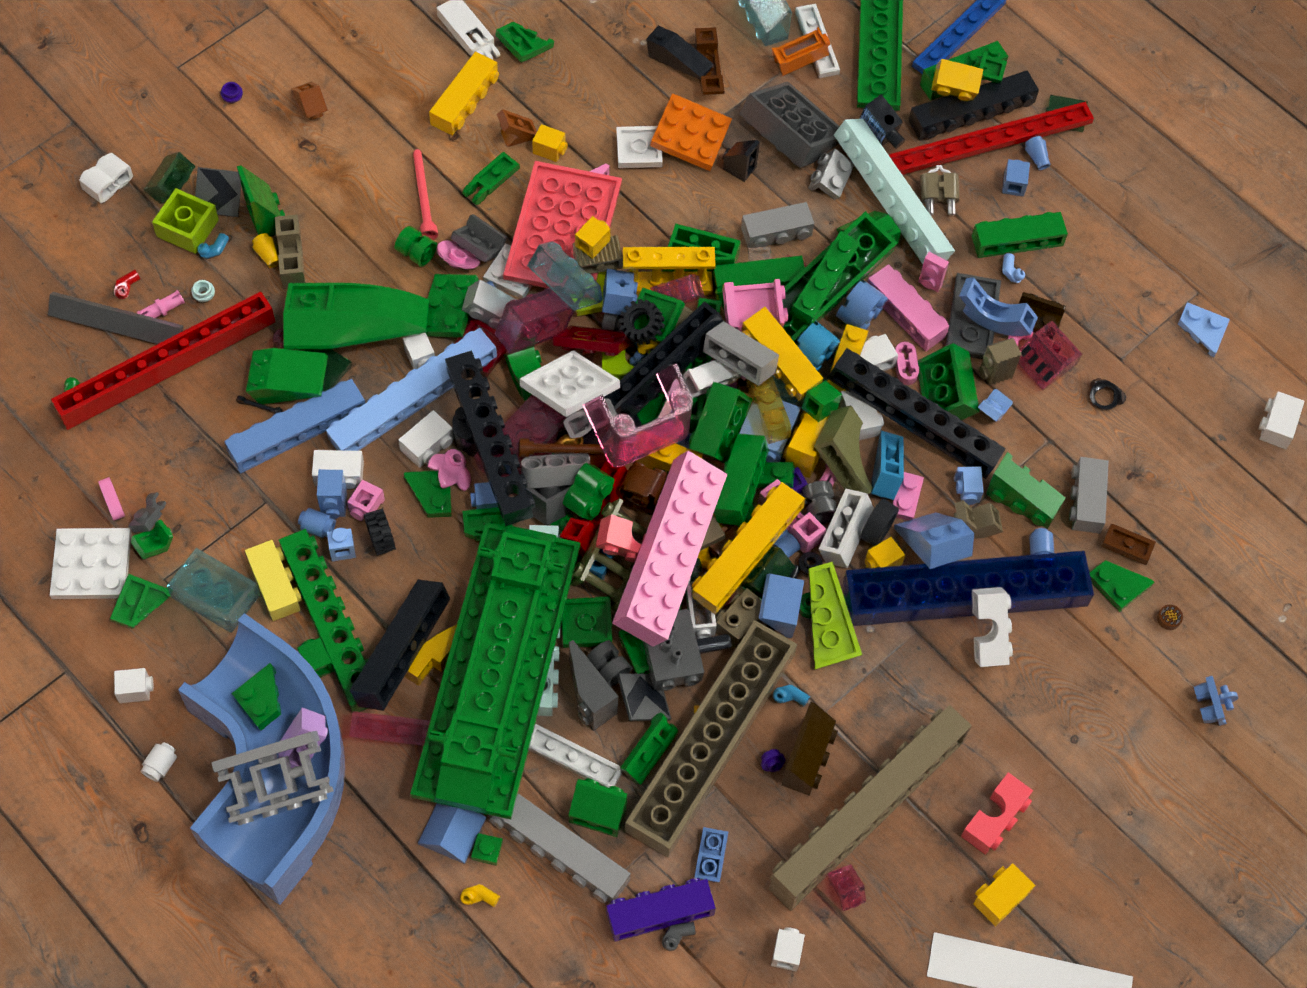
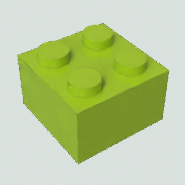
(185, 220)

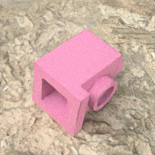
(365, 494)

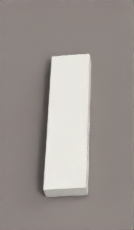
(809, 20)
(574, 757)

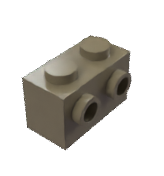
(739, 616)

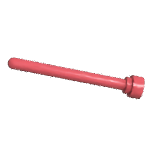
(427, 227)

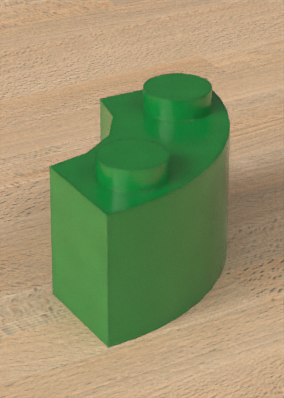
(521, 364)

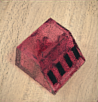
(1048, 355)

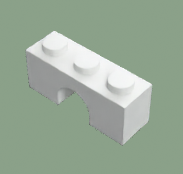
(994, 647)

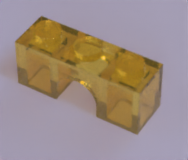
(771, 410)

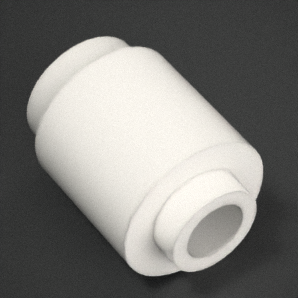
(158, 761)

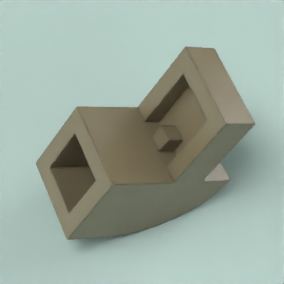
(981, 520)

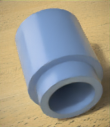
(316, 522)
(1041, 542)

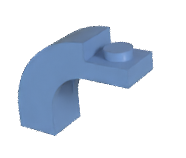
(995, 315)

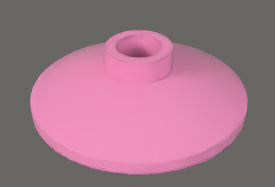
(456, 256)

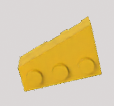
(801, 448)

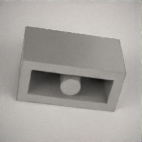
(485, 303)

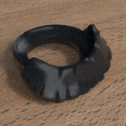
(1098, 384)

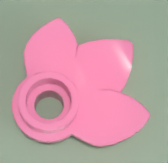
(450, 471)

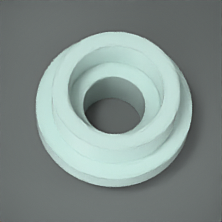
(203, 285)

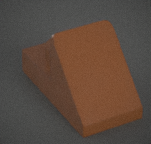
(515, 128)

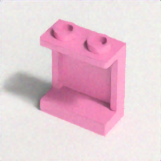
(746, 300)

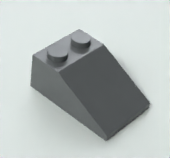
(593, 694)

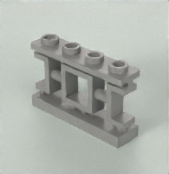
(267, 757)

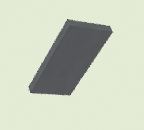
(964, 330)

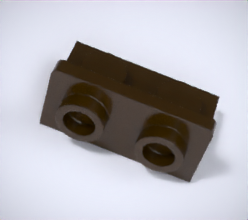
(1044, 309)

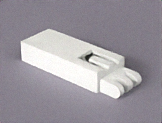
(460, 21)

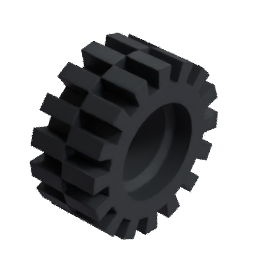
(650, 330)
(379, 531)

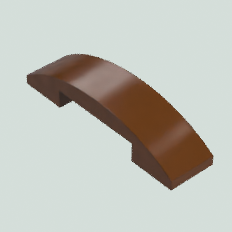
(707, 45)

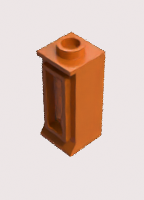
(801, 51)

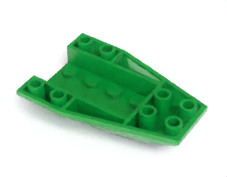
(349, 314)

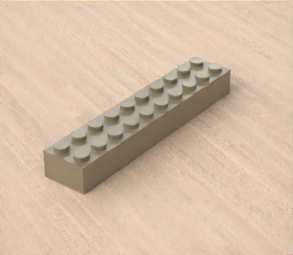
(710, 739)
(868, 807)

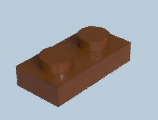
(1128, 544)

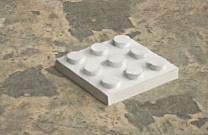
(569, 383)
(90, 563)

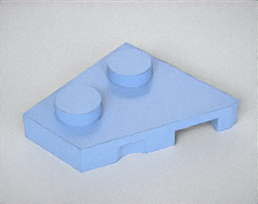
(1204, 326)

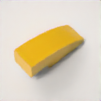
(432, 654)

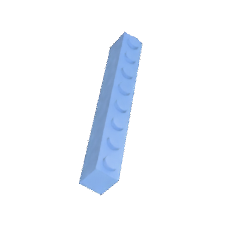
(406, 396)

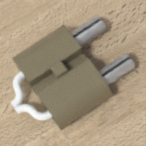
(940, 189)

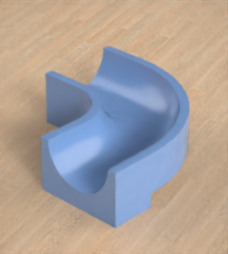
(279, 848)

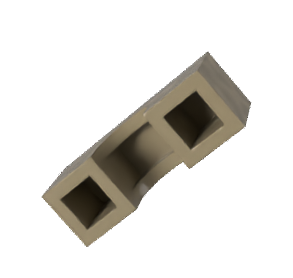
(290, 250)

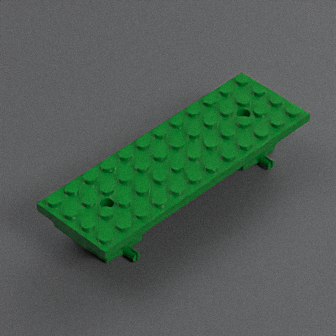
(496, 671)

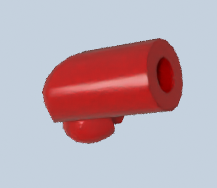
(123, 284)

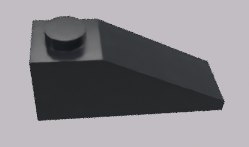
(677, 53)

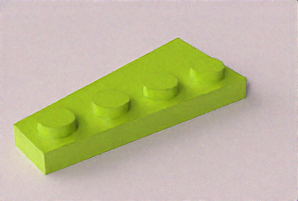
(831, 624)

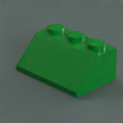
(949, 380)
(720, 421)

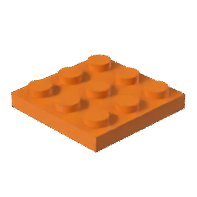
(690, 132)

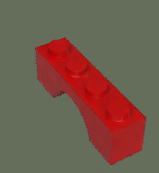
(582, 529)

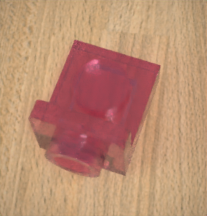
(848, 887)

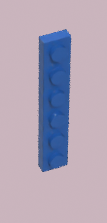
(958, 33)

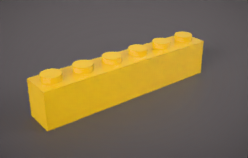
(747, 548)

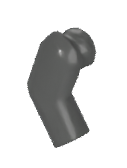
(675, 933)

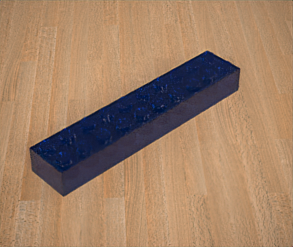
(946, 591)

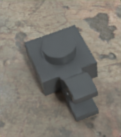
(146, 517)

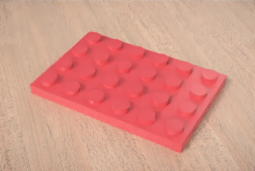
(554, 210)

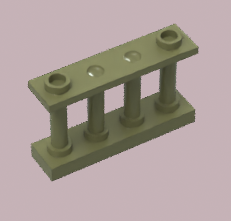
(581, 570)

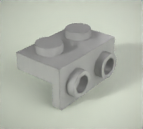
(831, 173)

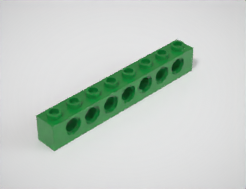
(300, 545)

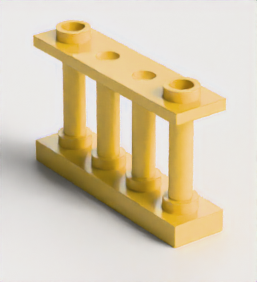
(669, 258)

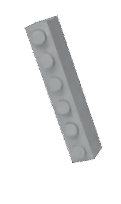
(564, 850)

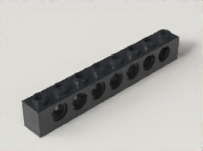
(679, 347)
(915, 412)
(511, 508)

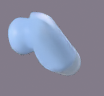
(1008, 269)

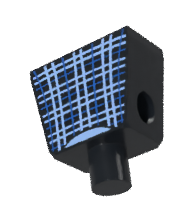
(883, 121)

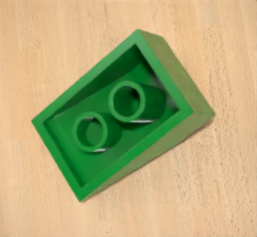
(260, 202)
(285, 375)

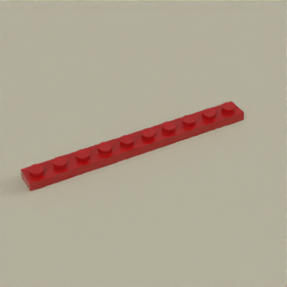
(992, 138)

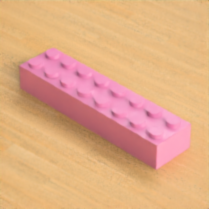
(670, 549)

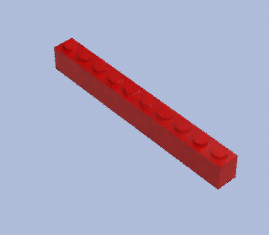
(163, 360)

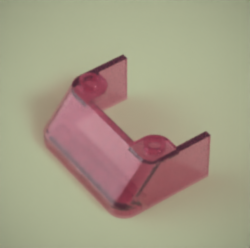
(626, 443)

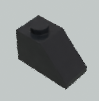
(741, 159)

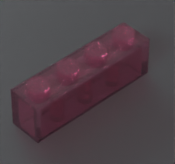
(388, 729)

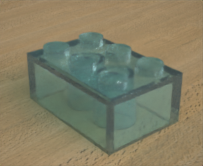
(213, 590)

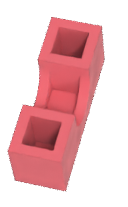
(617, 539)
(986, 831)

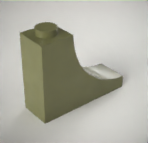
(840, 449)

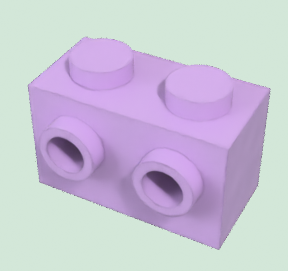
(304, 722)

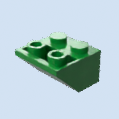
(598, 807)

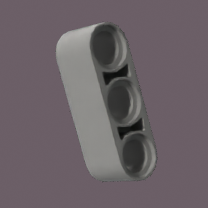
(552, 469)

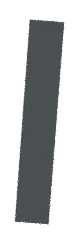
(111, 318)

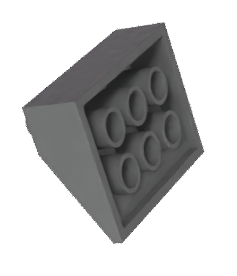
(791, 123)

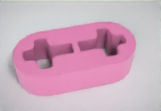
(911, 363)
(111, 498)

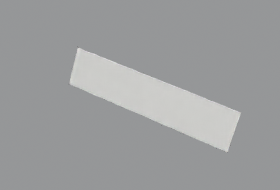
(999, 967)

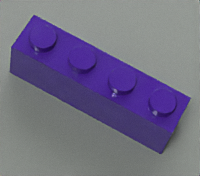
(660, 909)

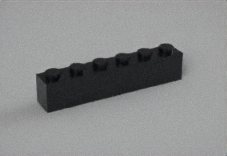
(993, 99)
(400, 645)

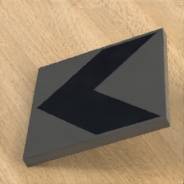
(220, 189)
(641, 699)

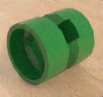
(414, 245)

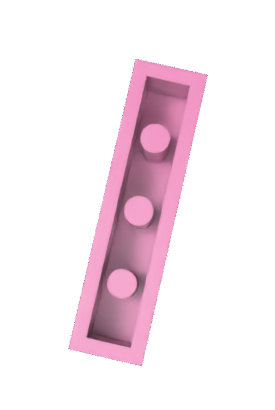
(909, 308)

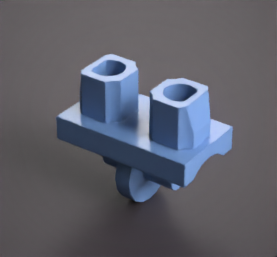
(1215, 712)

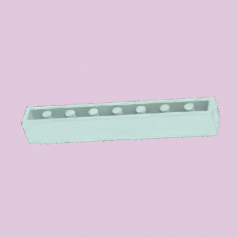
(892, 190)

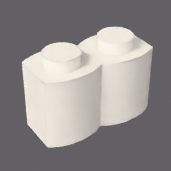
(105, 177)

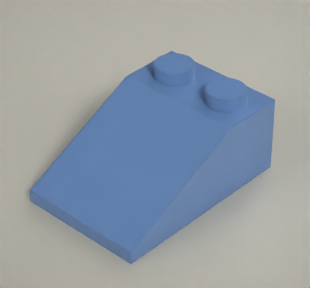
(937, 538)

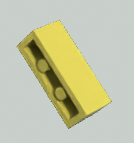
(274, 580)

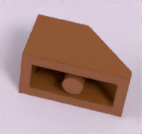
(310, 100)

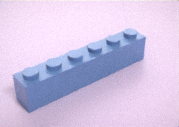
(292, 426)

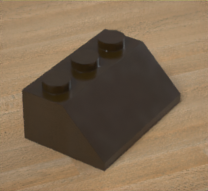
(810, 751)

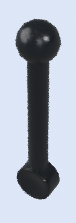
(242, 400)

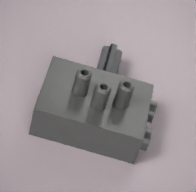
(679, 658)

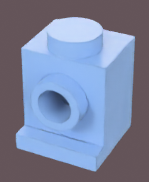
(969, 484)
(338, 540)

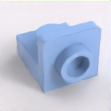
(996, 405)

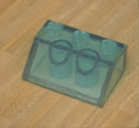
(769, 18)
(565, 276)

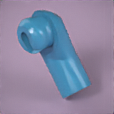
(209, 251)

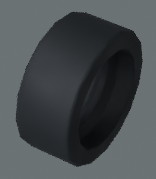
(879, 522)

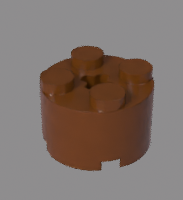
(642, 487)

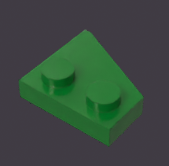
(522, 42)
(260, 697)

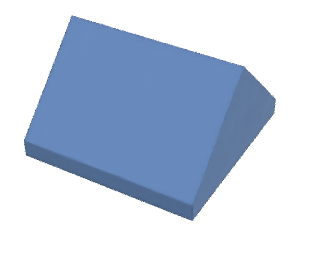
(781, 603)
(452, 831)

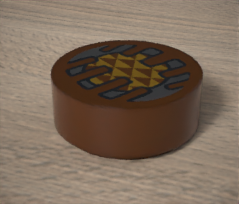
(1170, 617)

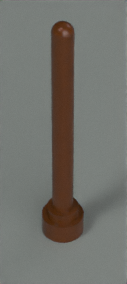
(529, 448)

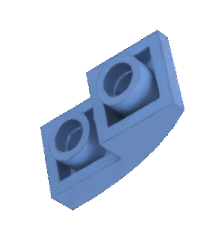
(711, 854)

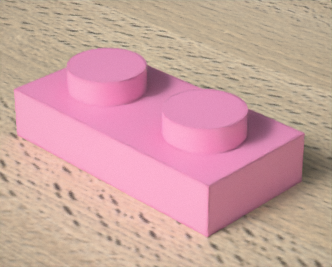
(933, 272)
(908, 496)

